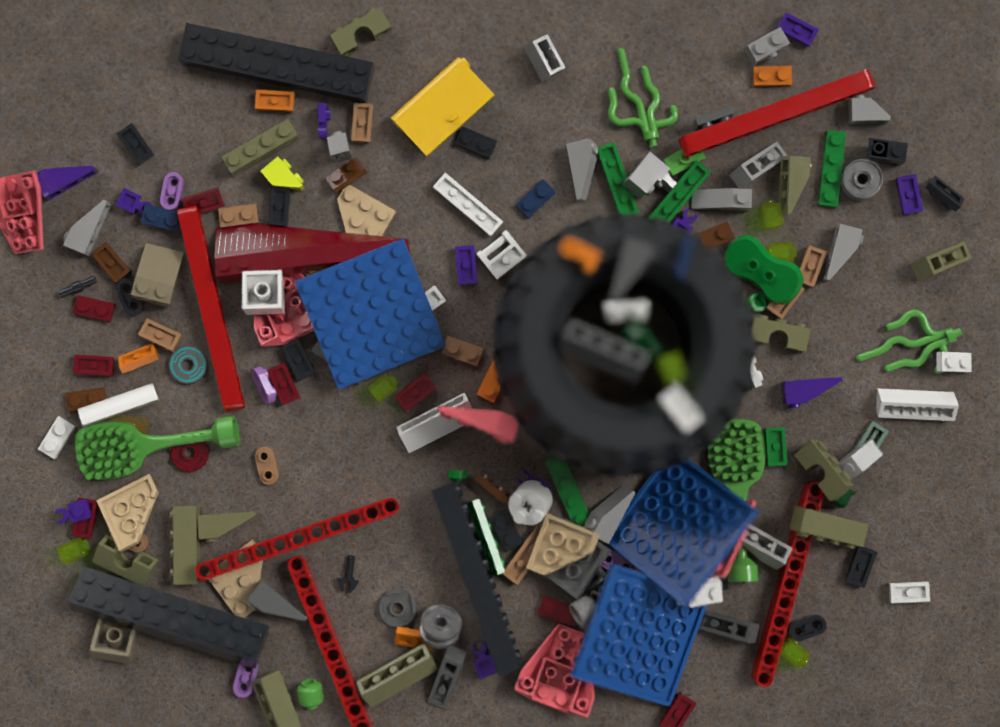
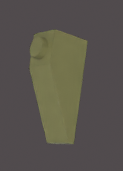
(793, 178)
(941, 261)
(217, 525)

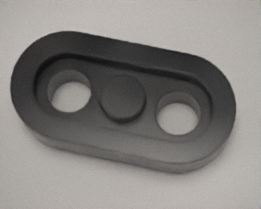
(126, 299)
(807, 630)

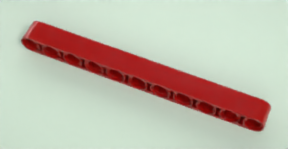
(776, 113)
(211, 308)
(271, 551)
(789, 593)
(326, 646)

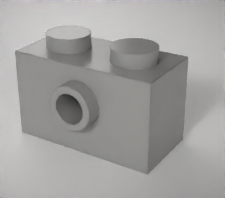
(766, 47)
(544, 58)

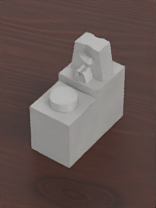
(647, 175)

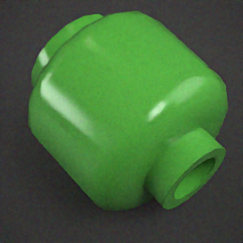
(310, 694)

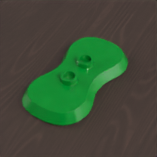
(775, 277)

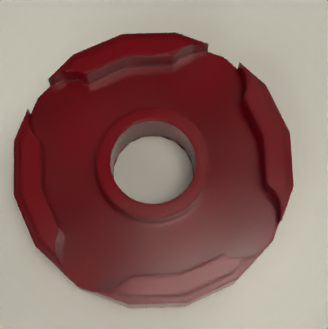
(190, 464)

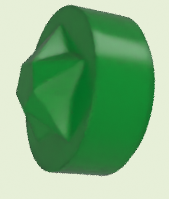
(757, 302)
(457, 475)

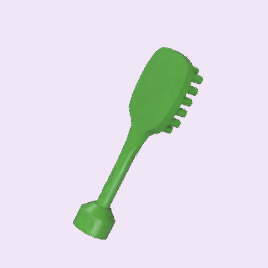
(118, 448)
(737, 463)

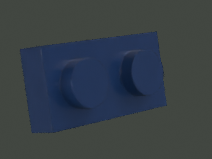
(535, 198)
(160, 218)
(684, 248)

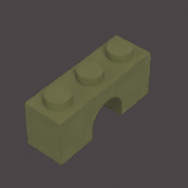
(372, 22)
(795, 335)
(836, 481)
(137, 570)

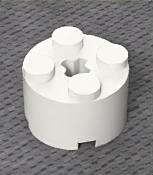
(530, 503)

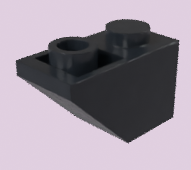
(887, 151)

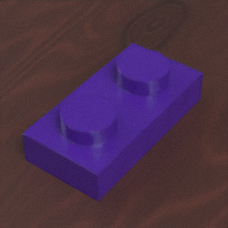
(798, 29)
(909, 194)
(466, 265)

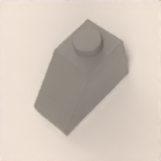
(866, 111)
(339, 146)
(860, 458)

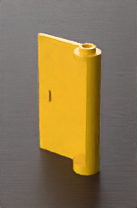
(442, 106)

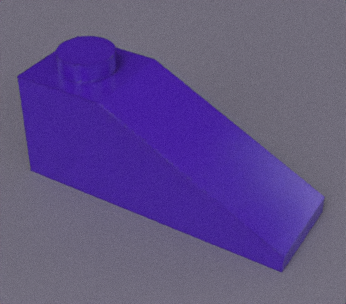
(58, 180)
(802, 391)

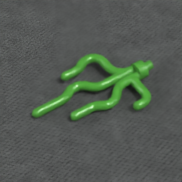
(647, 124)
(936, 340)

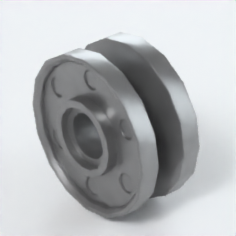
(866, 169)
(432, 620)

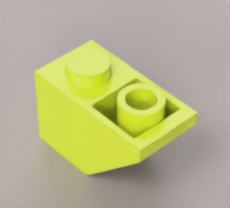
(280, 176)

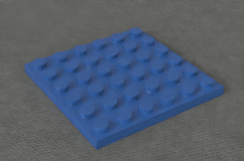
(370, 313)
(681, 528)
(637, 638)

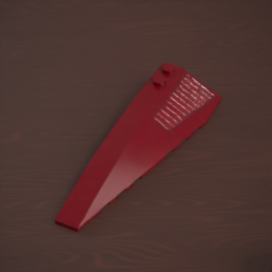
(286, 249)

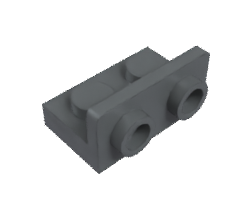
(713, 118)

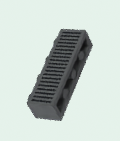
(604, 351)

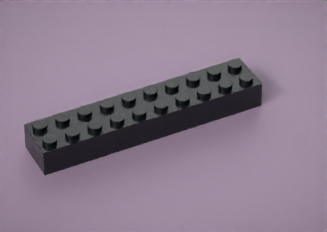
(276, 63)
(478, 582)
(169, 617)

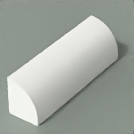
(916, 404)
(118, 405)
(430, 425)

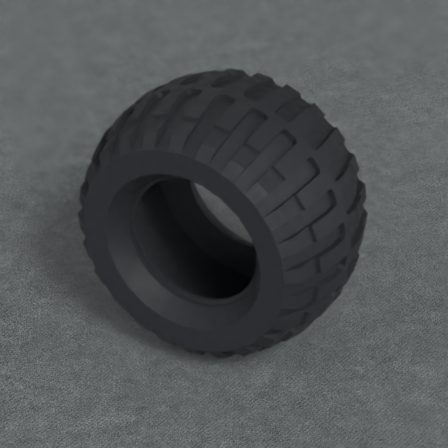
(712, 330)

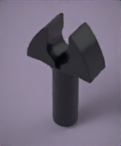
(349, 575)

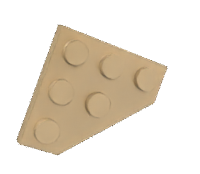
(363, 213)
(129, 510)
(560, 545)
(239, 583)

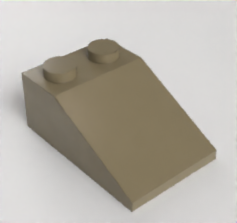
(157, 275)
(113, 642)

